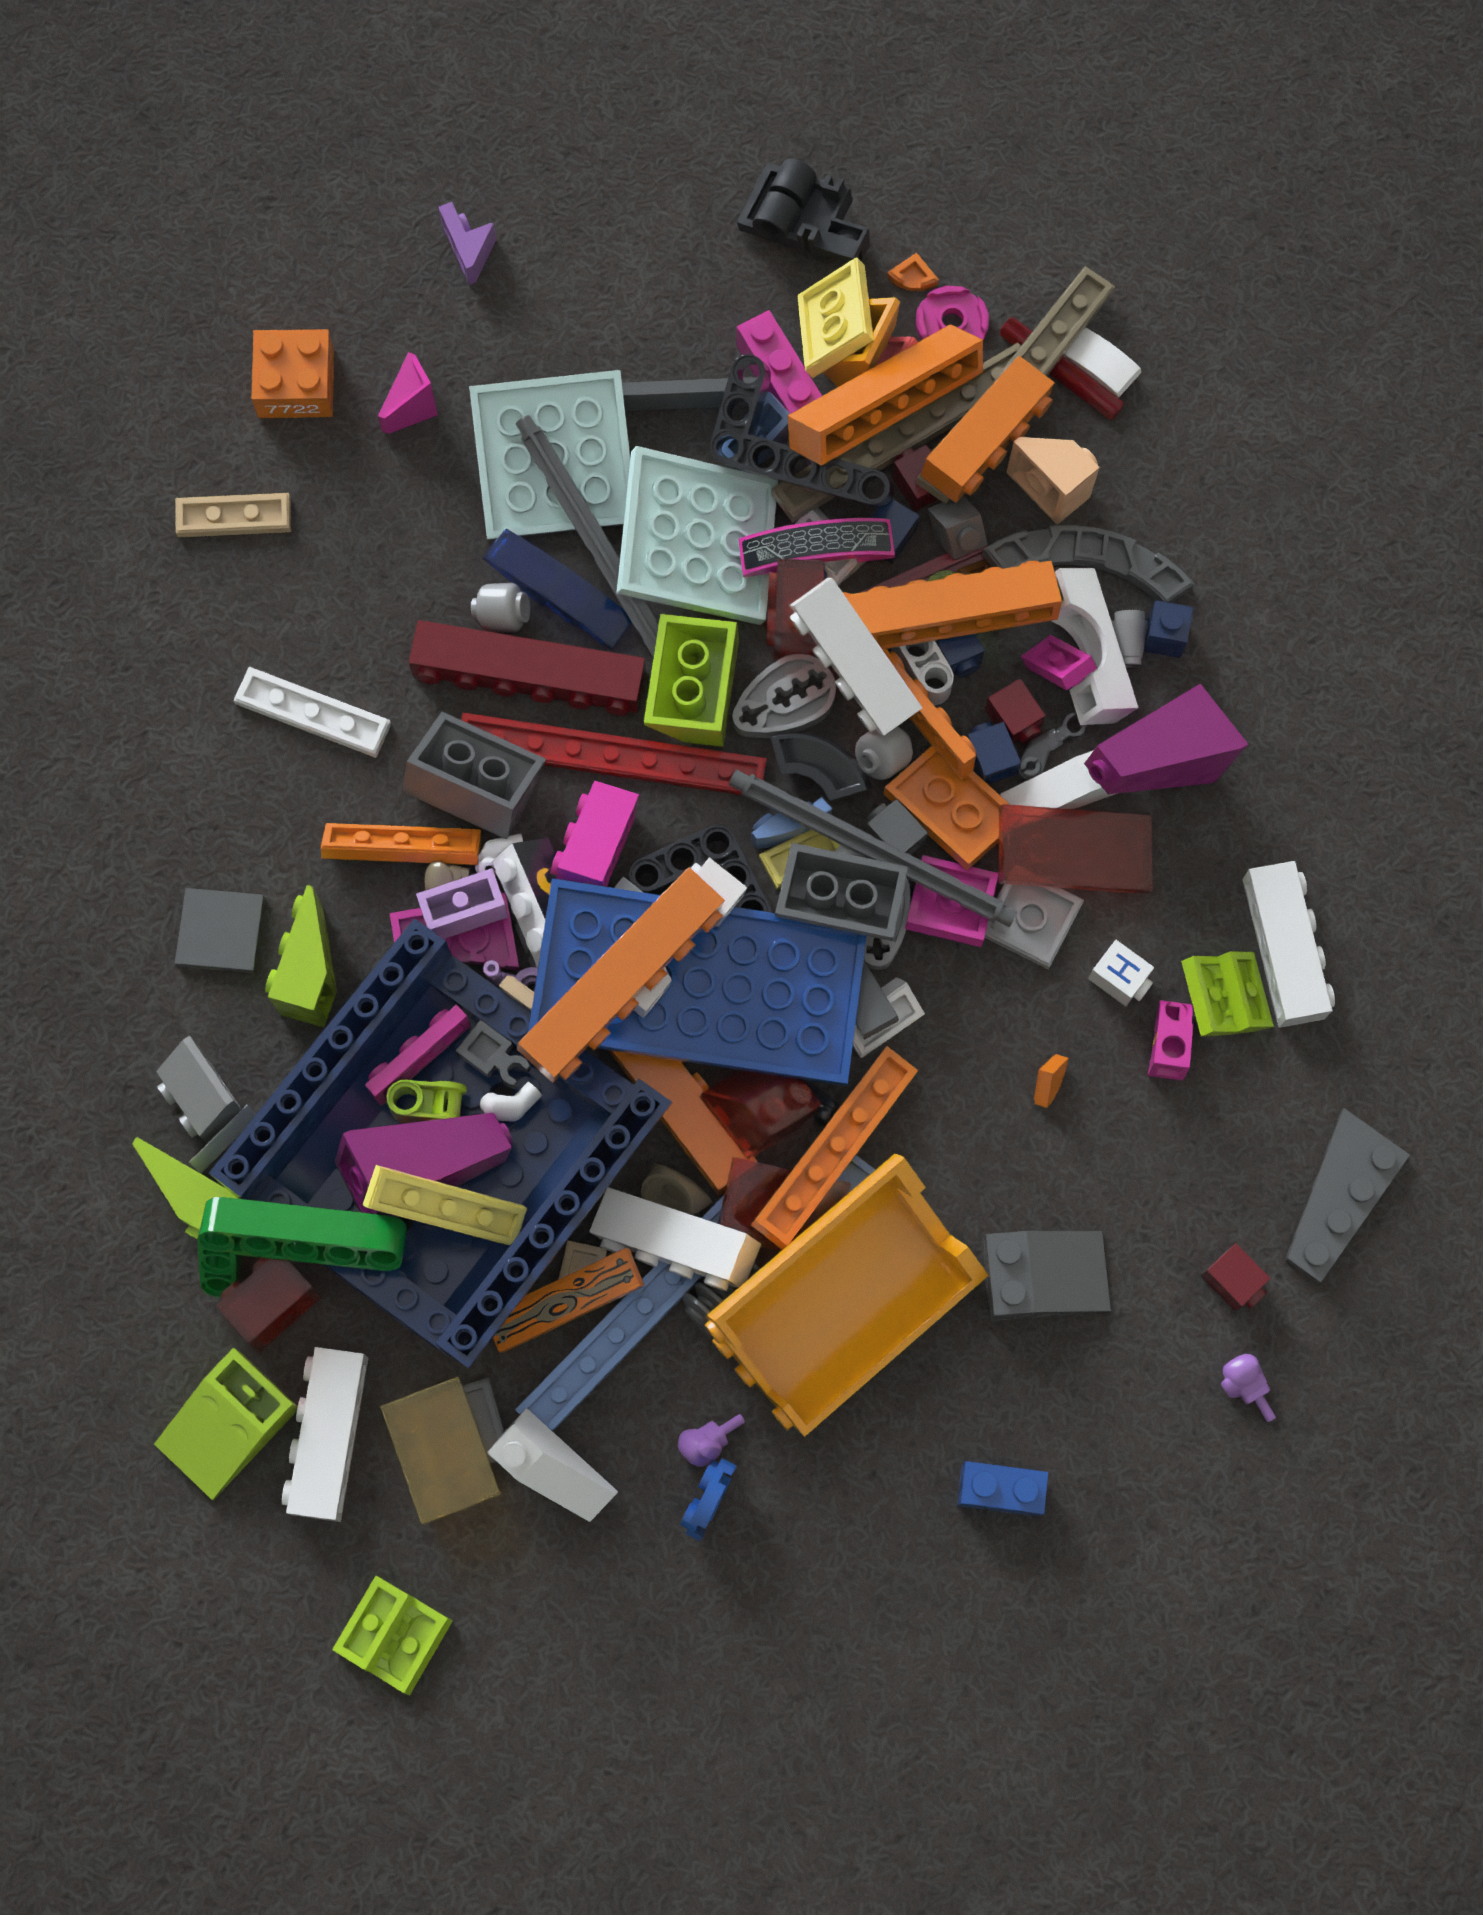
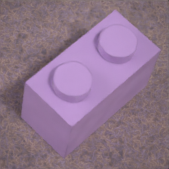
(463, 904)

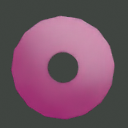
(952, 301)

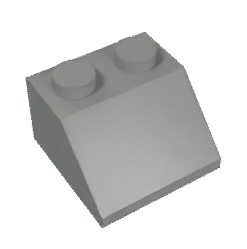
(197, 1090)

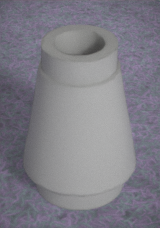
(1131, 635)

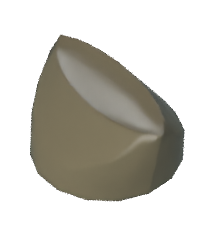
(674, 1190)

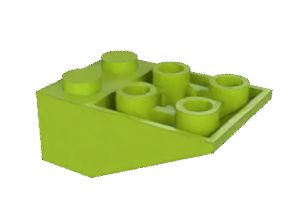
(305, 976)
(225, 1423)

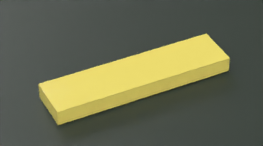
(444, 1205)

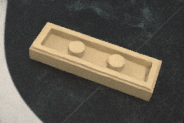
(233, 515)

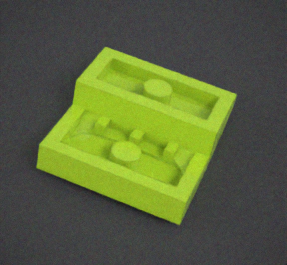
(1227, 994)
(392, 1635)

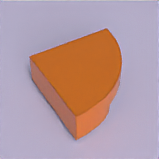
(913, 274)
(1049, 1080)

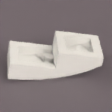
(1103, 362)

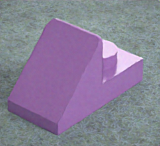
(469, 245)

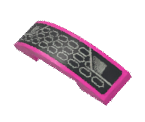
(817, 540)

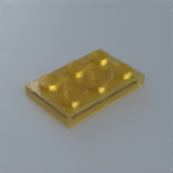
(440, 1450)

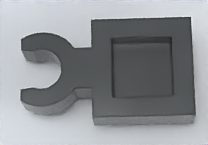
(489, 1052)

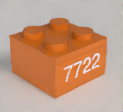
(292, 373)

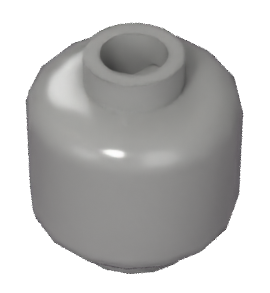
(501, 608)
(884, 754)

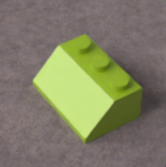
(692, 679)

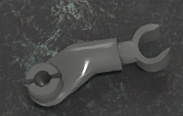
(1038, 749)

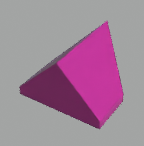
(409, 398)

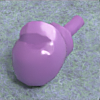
(1247, 1380)
(706, 1443)

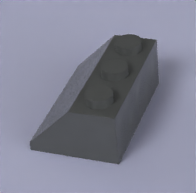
(472, 775)
(841, 891)

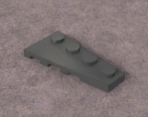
(1347, 1187)

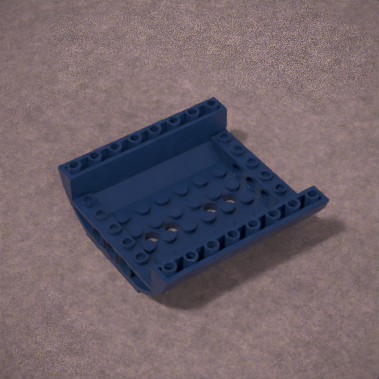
(561, 1159)

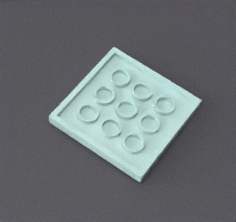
(586, 429)
(686, 531)

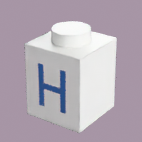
(1122, 974)

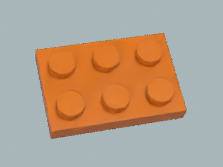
(953, 811)

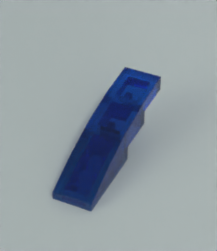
(557, 587)

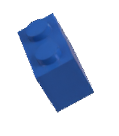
(1002, 1488)

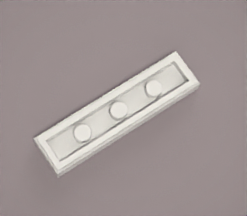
(312, 712)

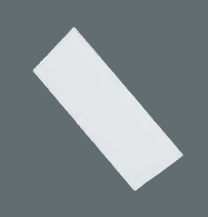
(222, 1139)

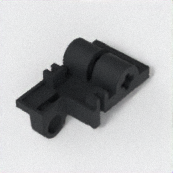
(803, 210)

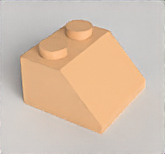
(1053, 473)

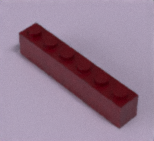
(527, 667)

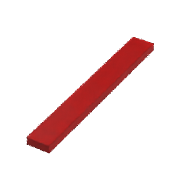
(624, 755)

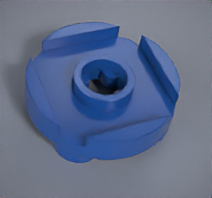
(703, 1510)

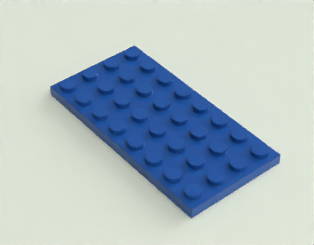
(745, 998)

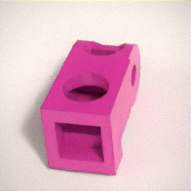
(1171, 1040)

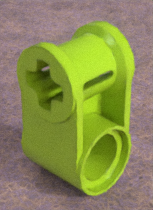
(430, 1100)

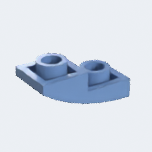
(777, 829)

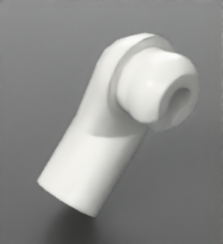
(492, 849)
(510, 1107)

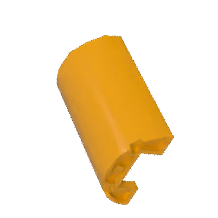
(844, 1297)

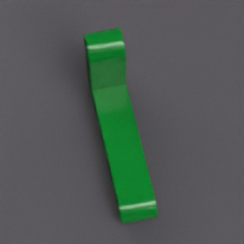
(292, 1233)

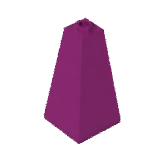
(1171, 747)
(436, 1150)

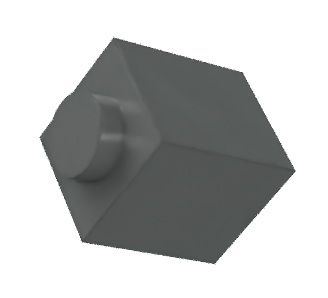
(958, 527)
(896, 827)

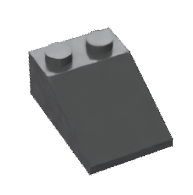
(1045, 1274)

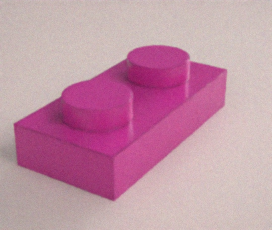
(1059, 662)

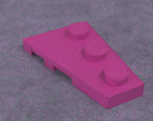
(474, 946)

